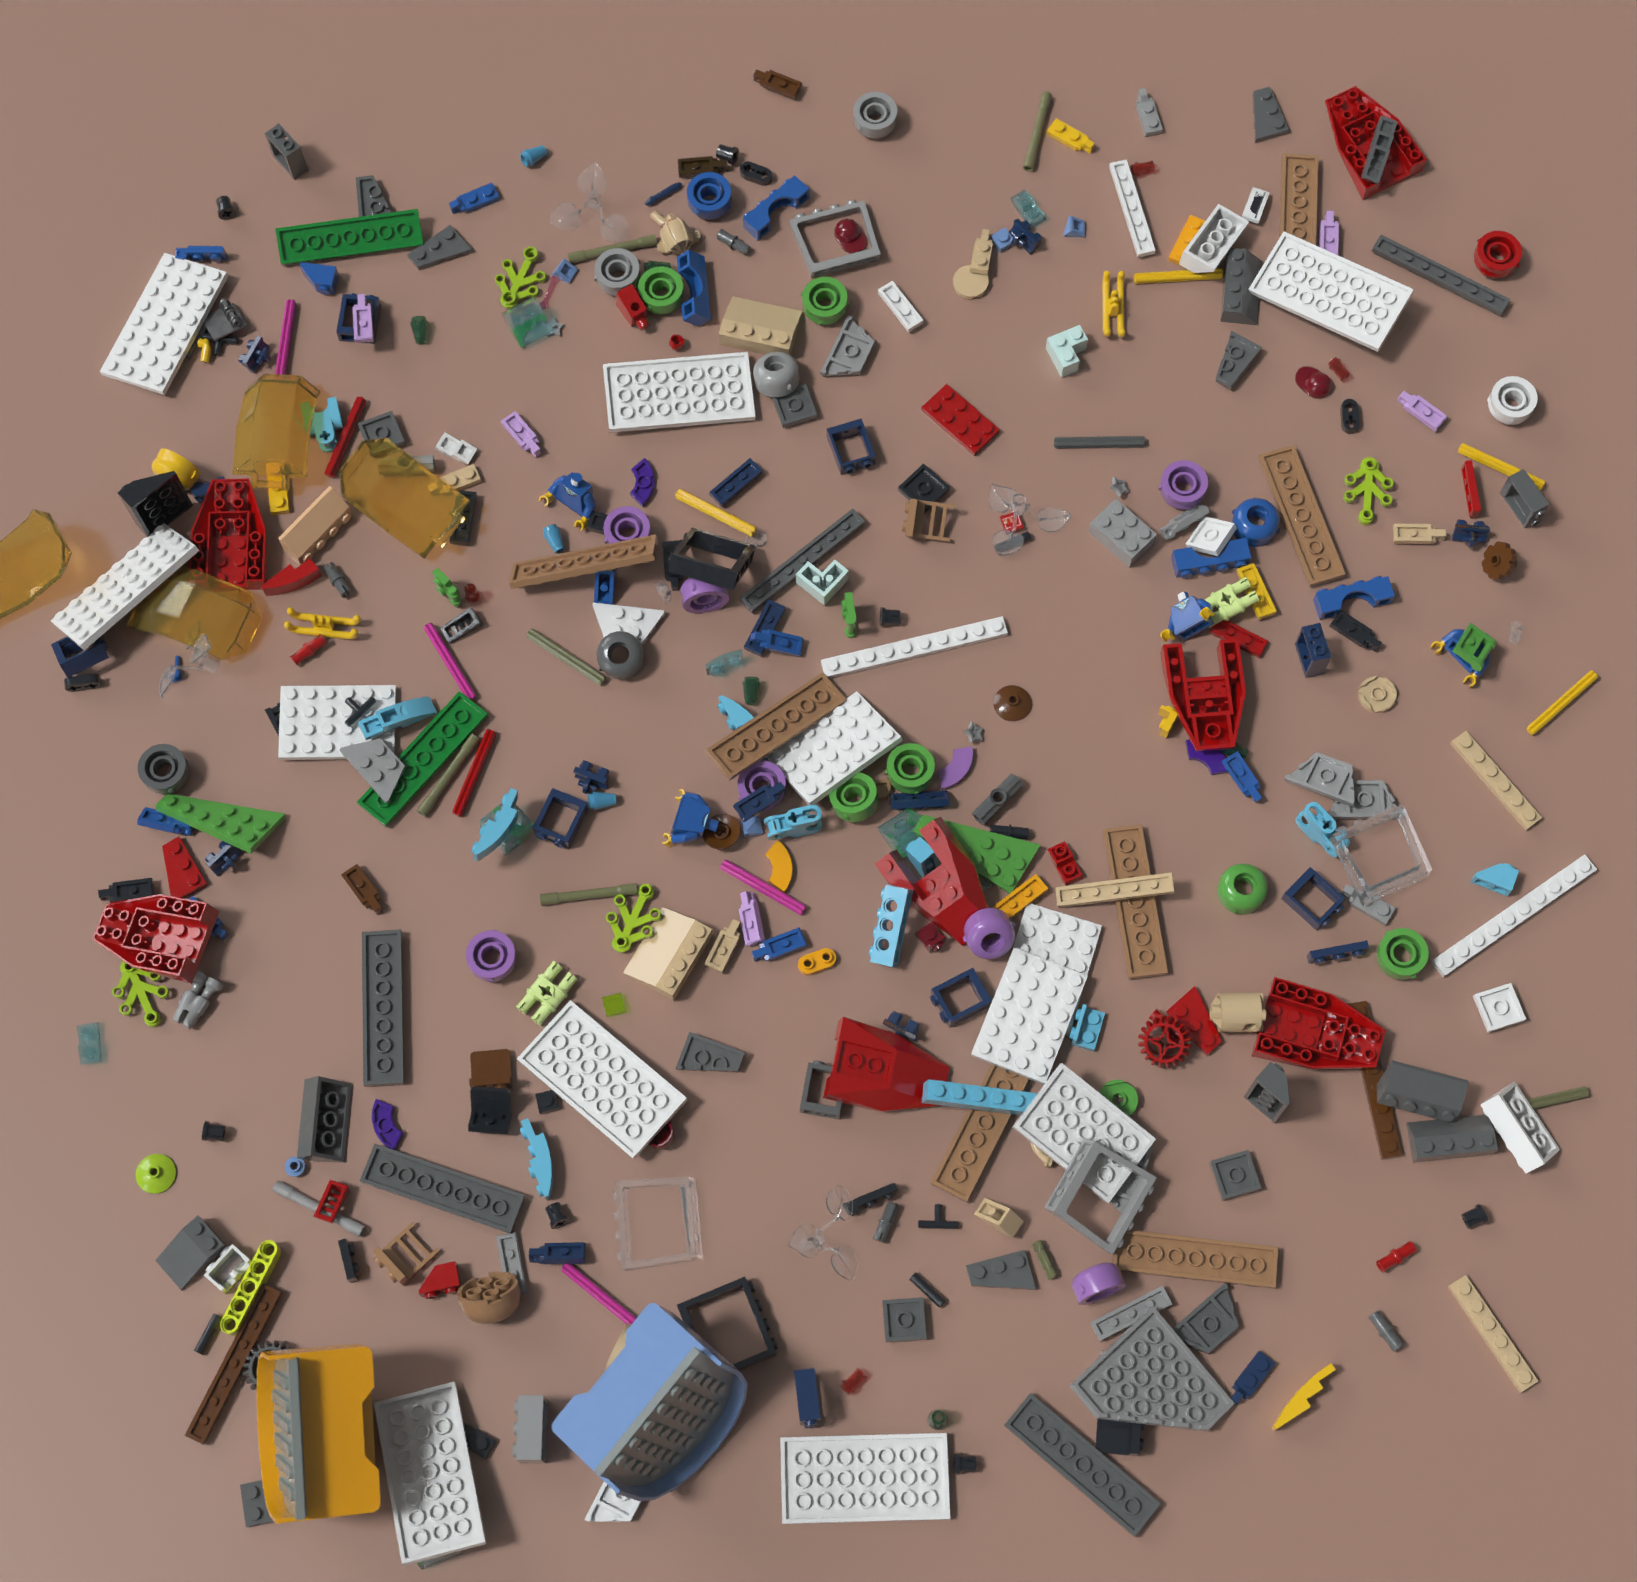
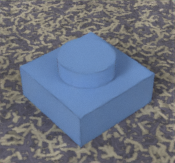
(1002, 239)

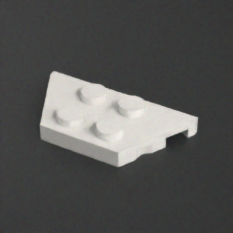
(634, 620)
(611, 1507)

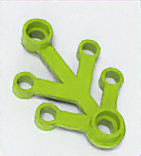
(519, 280)
(1368, 487)
(632, 921)
(139, 988)

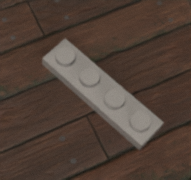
(1129, 1313)

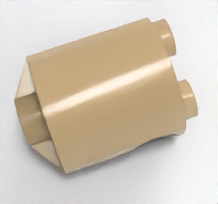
(1238, 1012)

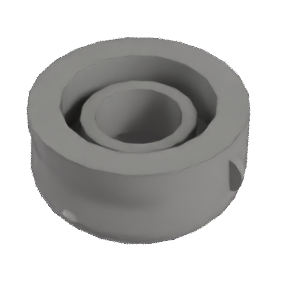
(875, 104)
(616, 260)
(776, 374)

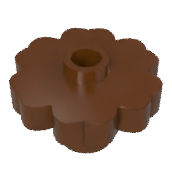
(1499, 560)

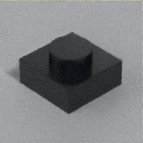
(596, 522)
(547, 1102)

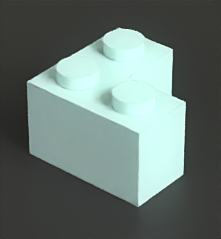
(1064, 347)
(822, 584)

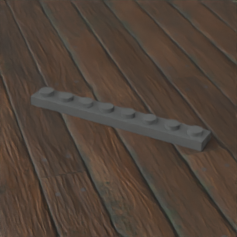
(1440, 275)
(811, 552)

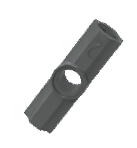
(989, 807)

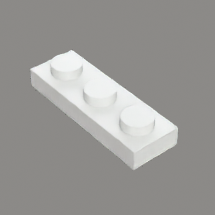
(900, 306)

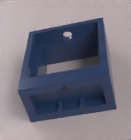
(347, 333)
(847, 430)
(1313, 645)
(81, 661)
(569, 802)
(1312, 876)
(978, 988)
(807, 1397)

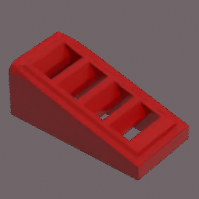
(332, 1185)

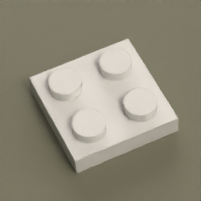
(1211, 536)
(1499, 1007)

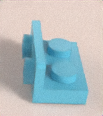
(1087, 1029)

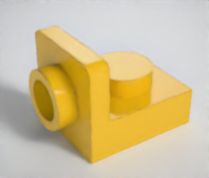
(1167, 723)

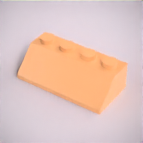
(315, 526)

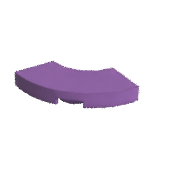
(957, 768)

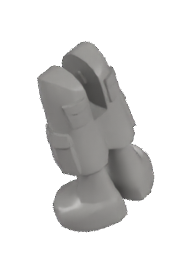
(196, 1004)

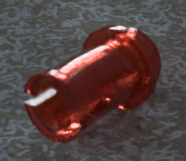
(1140, 168)
(1336, 365)
(469, 593)
(853, 1381)

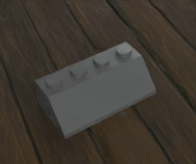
(1237, 301)
(1422, 1091)
(1270, 1092)
(324, 1120)
(1446, 1140)

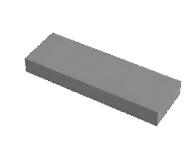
(511, 1258)

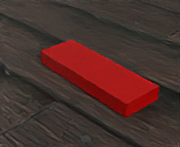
(1470, 489)
(1248, 641)

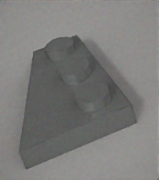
(1267, 116)
(370, 197)
(440, 247)
(1236, 360)
(708, 1055)
(1003, 1271)

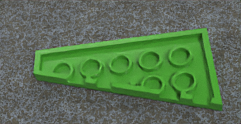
(230, 823)
(995, 856)

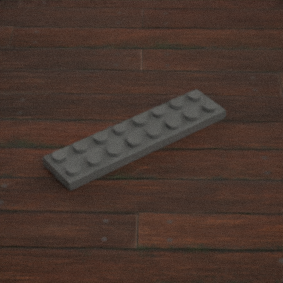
(382, 1008)
(442, 1188)
(1082, 1465)

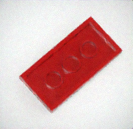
(960, 419)

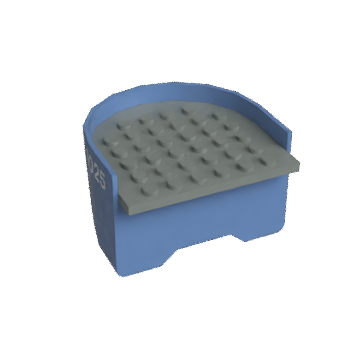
(654, 1408)

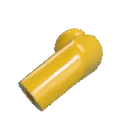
(206, 349)

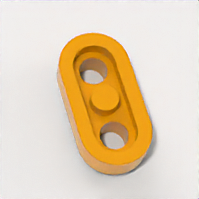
(817, 962)

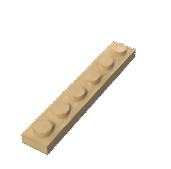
(1496, 780)
(1115, 890)
(1493, 1334)

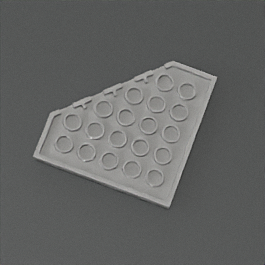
(1152, 1380)

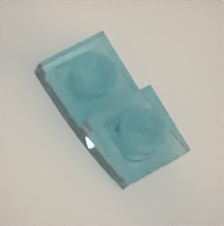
(1027, 208)
(717, 665)
(89, 1043)

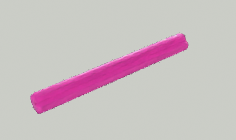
(285, 339)
(449, 661)
(763, 887)
(598, 1294)

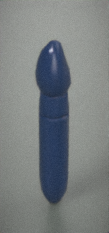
(653, 199)

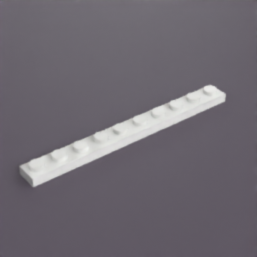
(914, 647)
(1513, 915)

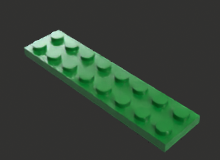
(349, 236)
(426, 756)

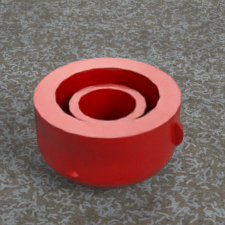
(1502, 244)

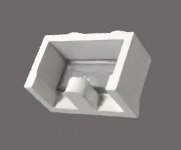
(227, 1268)

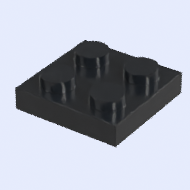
(924, 486)

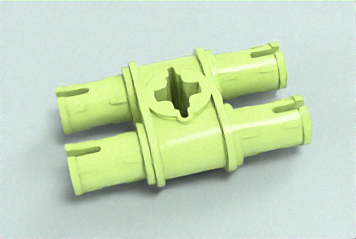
(1230, 594)
(548, 1002)

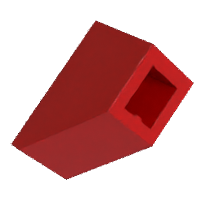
(441, 1279)

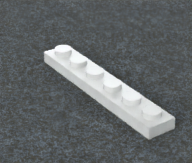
(1132, 208)

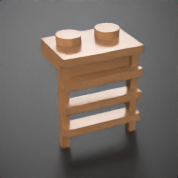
(914, 522)
(398, 1269)

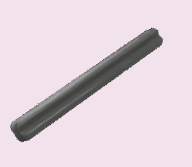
(1100, 441)

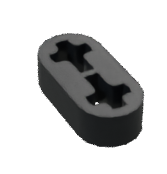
(756, 173)
(1345, 416)
(82, 682)

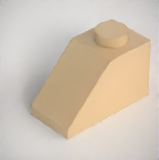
(999, 1217)

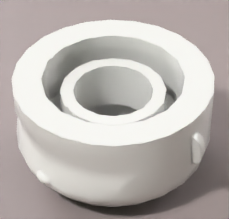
(1518, 390)

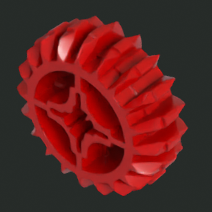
(1162, 1058)

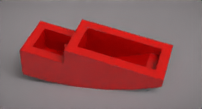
(291, 579)

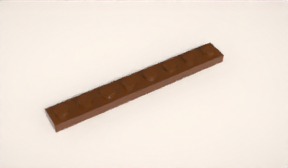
(1381, 1114)
(233, 1364)

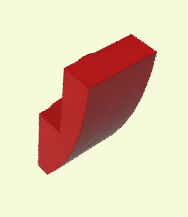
(1065, 864)

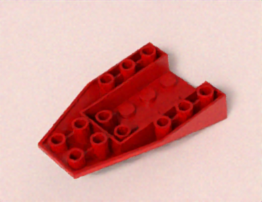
(1353, 123)
(231, 535)
(158, 934)
(1315, 1030)
(879, 1069)

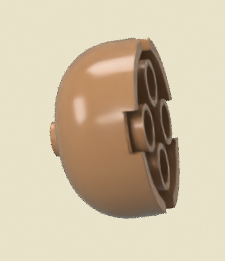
(489, 1301)

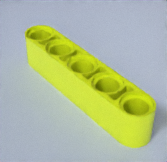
(250, 1277)

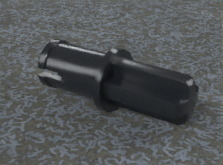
(1015, 832)

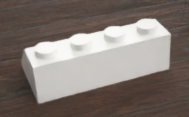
(1213, 240)
(1520, 1127)

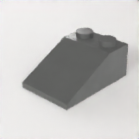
(190, 1252)

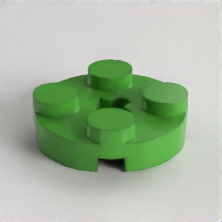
(1124, 1091)

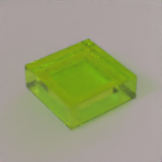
(613, 1004)

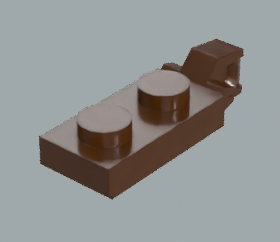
(778, 83)
(362, 888)

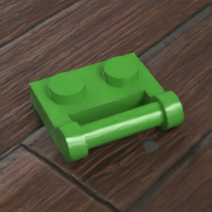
(849, 614)
(1470, 642)

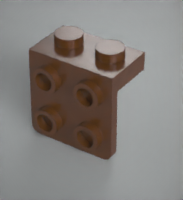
(491, 1069)

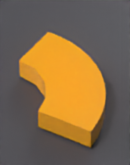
(781, 865)

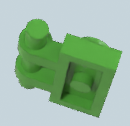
(446, 588)

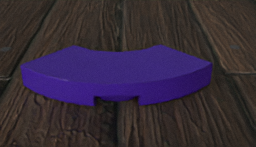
(644, 482)
(1210, 758)
(384, 1125)

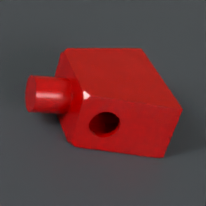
(632, 307)

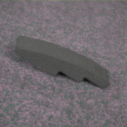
(1379, 149)

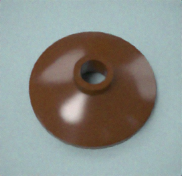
(1008, 710)
(728, 825)

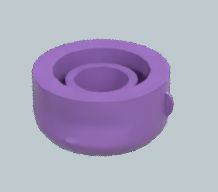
(1185, 472)
(624, 518)
(702, 596)
(758, 772)
(986, 922)
(489, 941)
(1097, 1283)

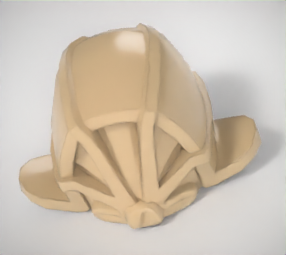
(677, 237)

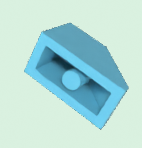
(922, 856)
(1497, 878)

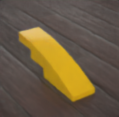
(1299, 1402)

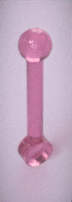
(543, 304)

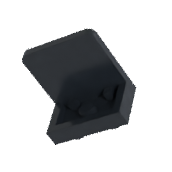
(490, 1110)
(1119, 1437)

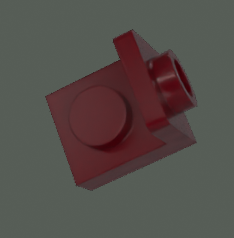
(931, 938)

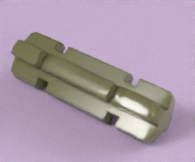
(1045, 1259)

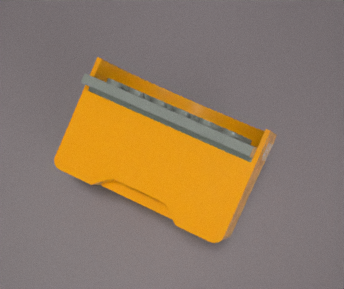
(317, 1432)

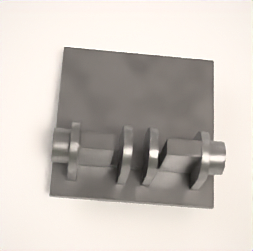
(224, 320)

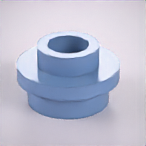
(297, 1172)

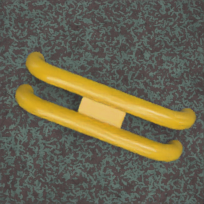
(1113, 305)
(322, 625)

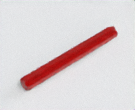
(345, 437)
(474, 773)

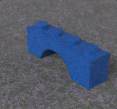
(791, 193)
(693, 270)
(1188, 562)
(1375, 591)

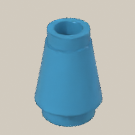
(532, 155)
(554, 538)
(601, 800)

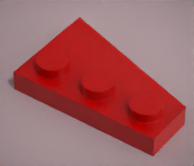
(181, 870)
(1194, 1014)

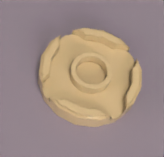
(969, 284)
(1377, 694)

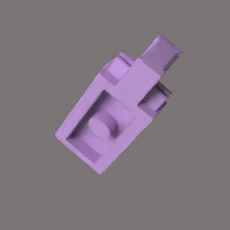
(1329, 233)
(362, 321)
(1422, 410)
(521, 433)
(750, 919)

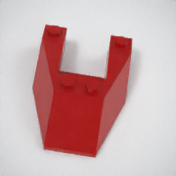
(1207, 705)
(949, 891)

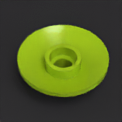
(162, 1180)

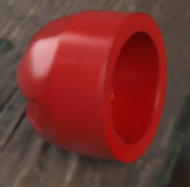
(674, 340)

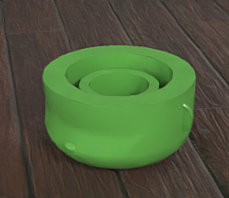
(661, 278)
(821, 289)
(912, 755)
(858, 785)
(1237, 902)
(1409, 941)

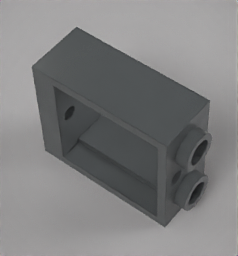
(286, 151)
(1524, 498)
(814, 1108)

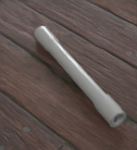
(289, 1193)

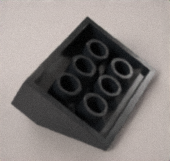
(155, 500)

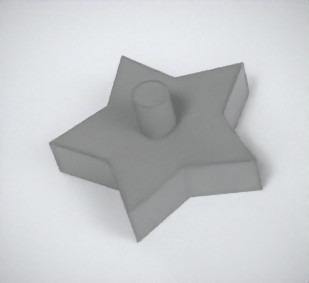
(556, 327)
(1119, 486)
(973, 732)

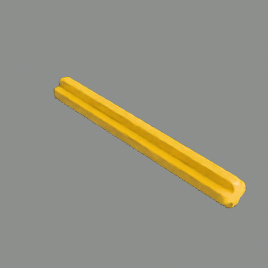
(1174, 276)
(1495, 463)
(715, 512)
(1562, 702)

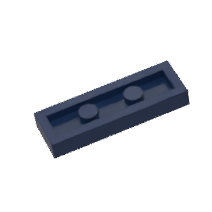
(736, 482)
(768, 620)
(919, 801)
(1338, 952)

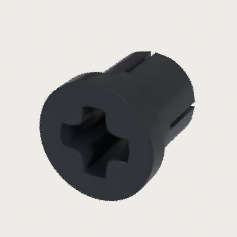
(727, 153)
(225, 209)
(889, 616)
(213, 1131)
(556, 1215)
(1474, 1217)
(964, 1463)

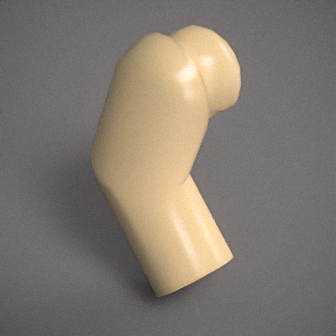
(659, 219)

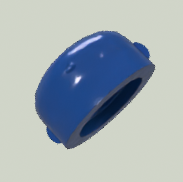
(709, 184)
(1261, 534)

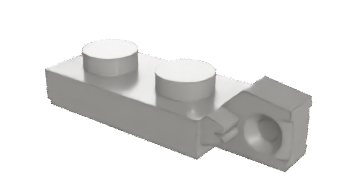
(1148, 114)
(1183, 521)
(1377, 910)

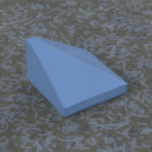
(1075, 227)
(565, 271)
(752, 827)

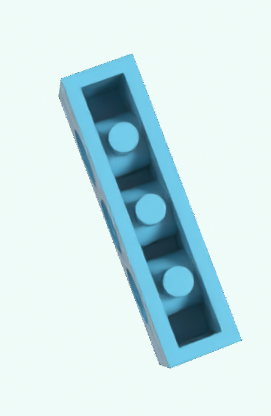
(899, 917)

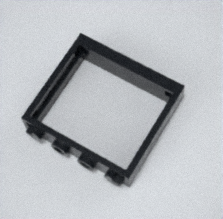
(707, 571)
(756, 1309)

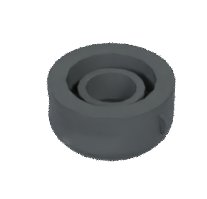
(631, 666)
(155, 758)

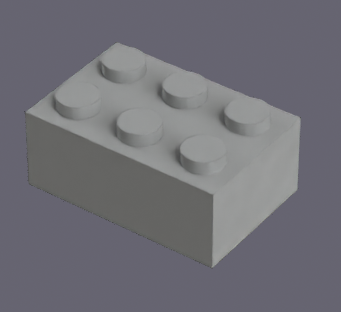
(1122, 533)
(530, 1429)

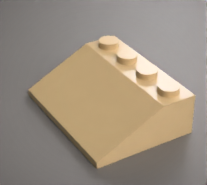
(759, 326)
(670, 954)

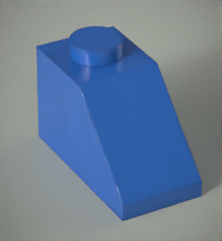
(322, 277)
(605, 586)

